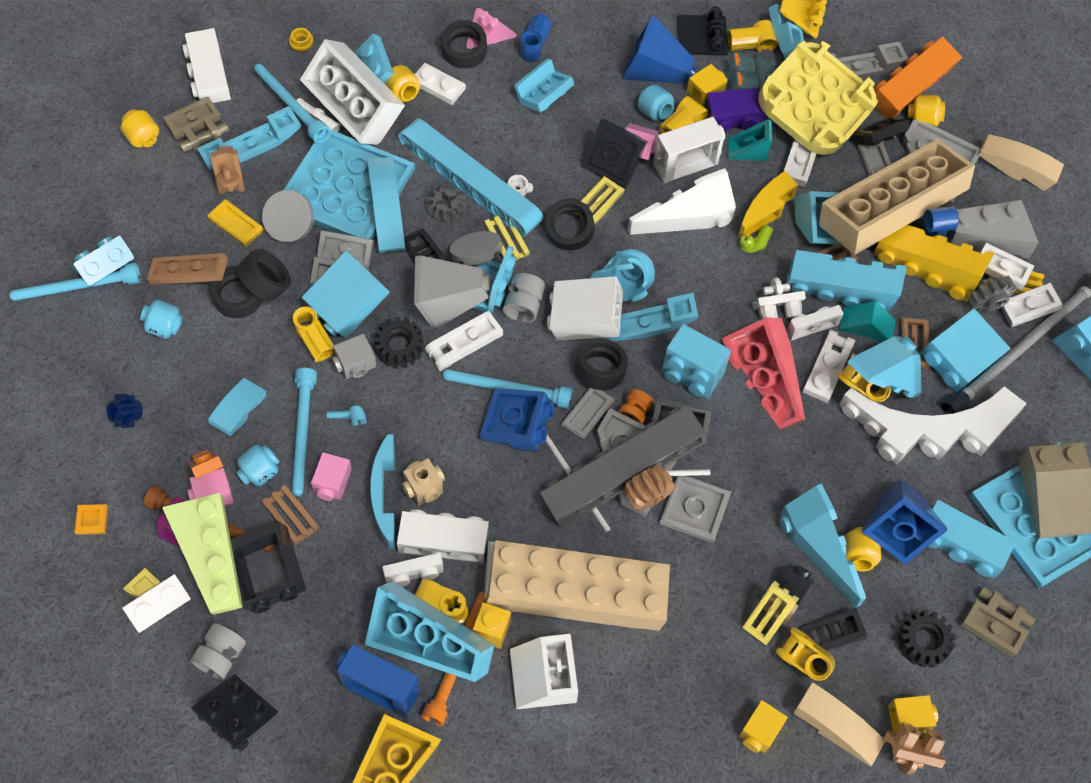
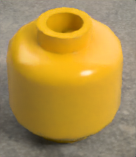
(403, 83)
(927, 109)
(139, 128)
(862, 550)

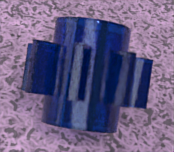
(124, 410)

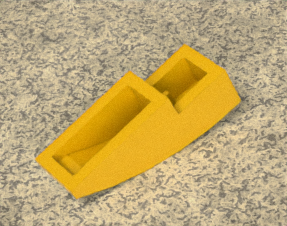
(768, 204)

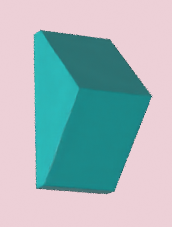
(751, 143)
(868, 321)

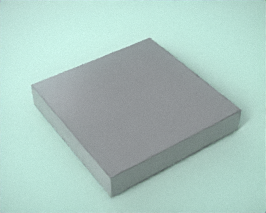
(695, 508)

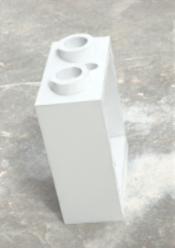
(688, 149)

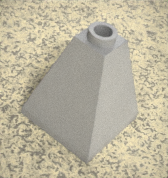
(448, 289)

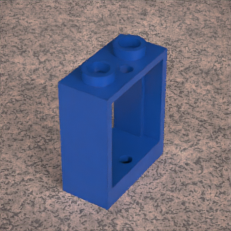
(378, 680)

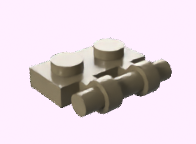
(192, 119)
(994, 627)

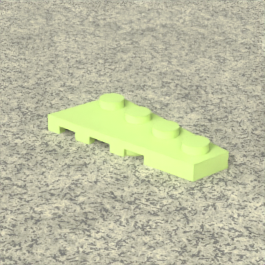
(206, 544)

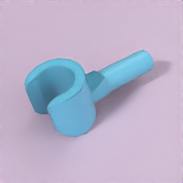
(355, 413)

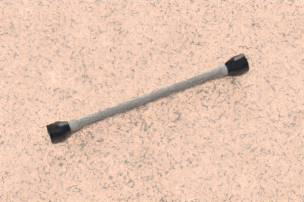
(960, 400)

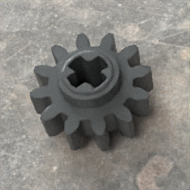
(992, 293)

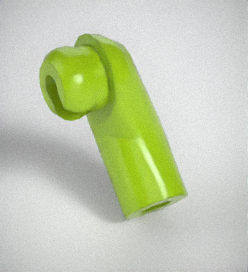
(757, 243)

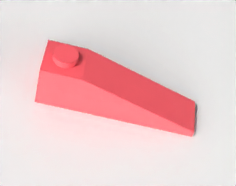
(768, 361)

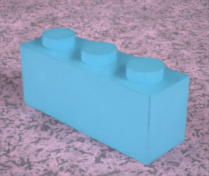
(972, 541)

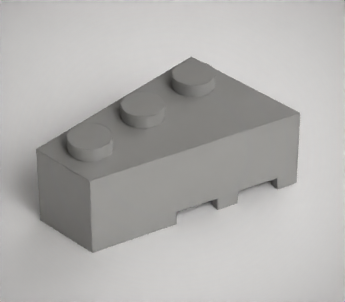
(999, 225)

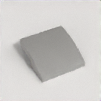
(333, 245)

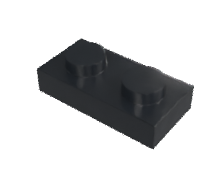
(880, 130)

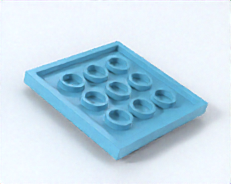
(339, 185)
(1009, 513)

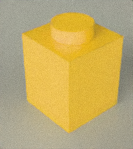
(705, 82)
(492, 624)
(914, 711)
(762, 728)

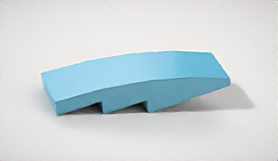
(786, 32)

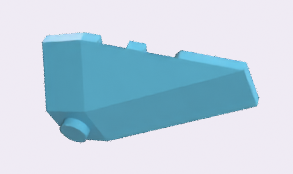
(807, 216)
(891, 364)
(812, 530)

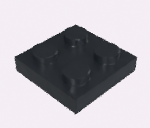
(614, 153)

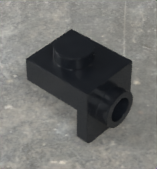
(796, 581)

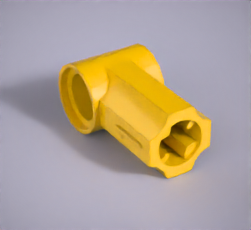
(759, 36)
(686, 113)
(313, 335)

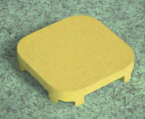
(817, 98)

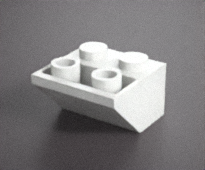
(544, 672)

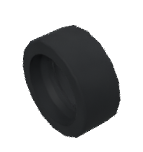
(459, 29)
(561, 207)
(264, 274)
(228, 309)
(600, 379)

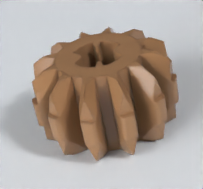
(649, 487)

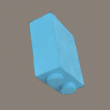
(345, 295)
(964, 350)

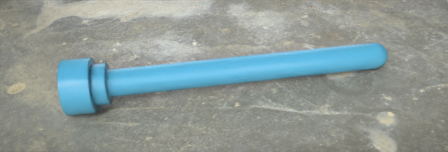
(316, 129)
(127, 274)
(305, 380)
(559, 396)

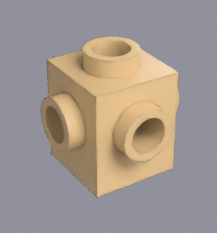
(423, 481)

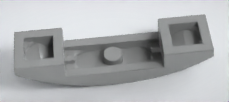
(883, 60)

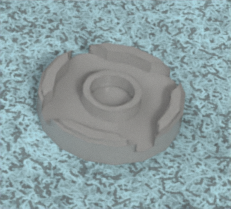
(288, 216)
(476, 248)

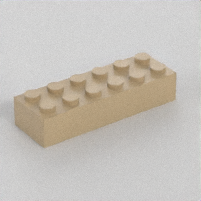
(896, 196)
(578, 586)

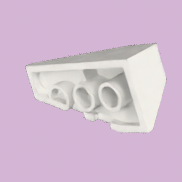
(700, 207)

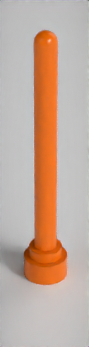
(437, 708)

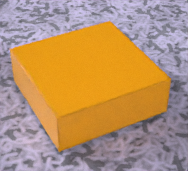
(91, 519)

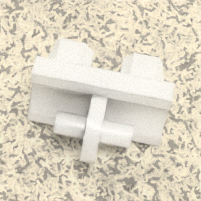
(767, 305)

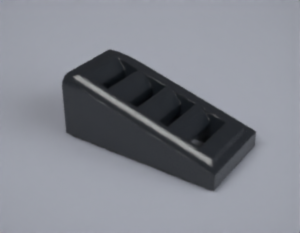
(433, 248)
(852, 614)

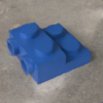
(517, 418)

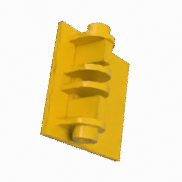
(805, 14)

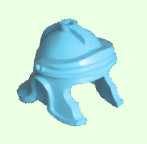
(633, 271)

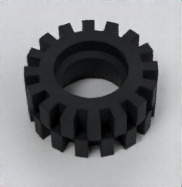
(398, 328)
(937, 627)

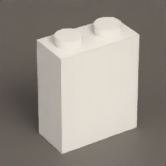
(586, 308)

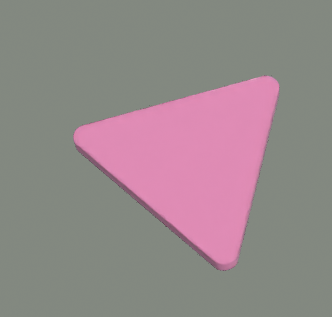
(493, 28)

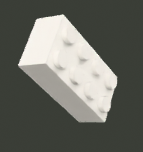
(352, 92)

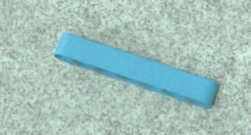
(471, 177)

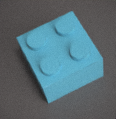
(695, 361)

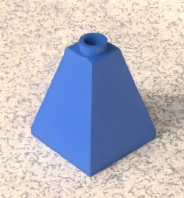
(659, 57)
(903, 522)

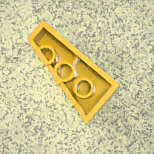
(935, 260)
(395, 753)

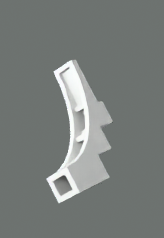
(935, 434)

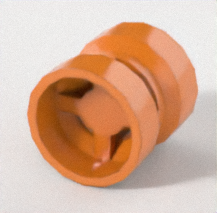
(637, 405)

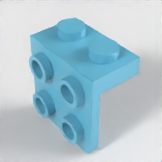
(501, 276)

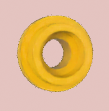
(301, 34)

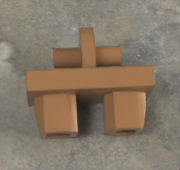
(227, 169)
(914, 752)

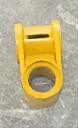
(857, 382)
(443, 599)
(805, 654)

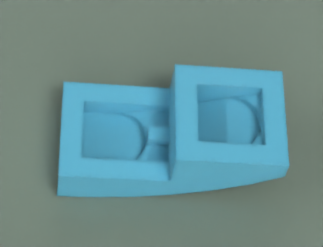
(236, 405)

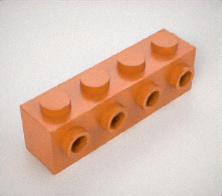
(916, 77)

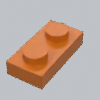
(204, 463)

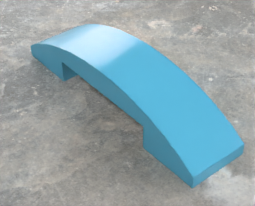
(279, 128)
(386, 204)
(658, 319)
(383, 462)

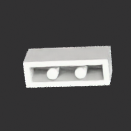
(206, 66)
(443, 534)

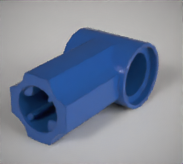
(535, 37)
(940, 221)

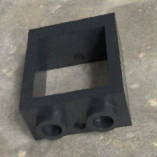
(257, 540)

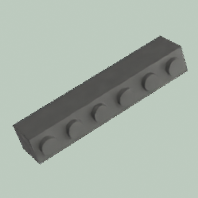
(610, 471)

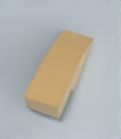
(1021, 161)
(839, 724)

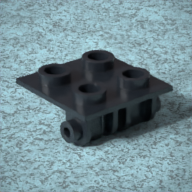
(704, 33)
(234, 712)

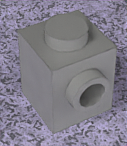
(354, 357)

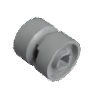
(524, 296)
(219, 649)

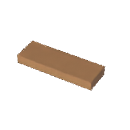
(187, 268)

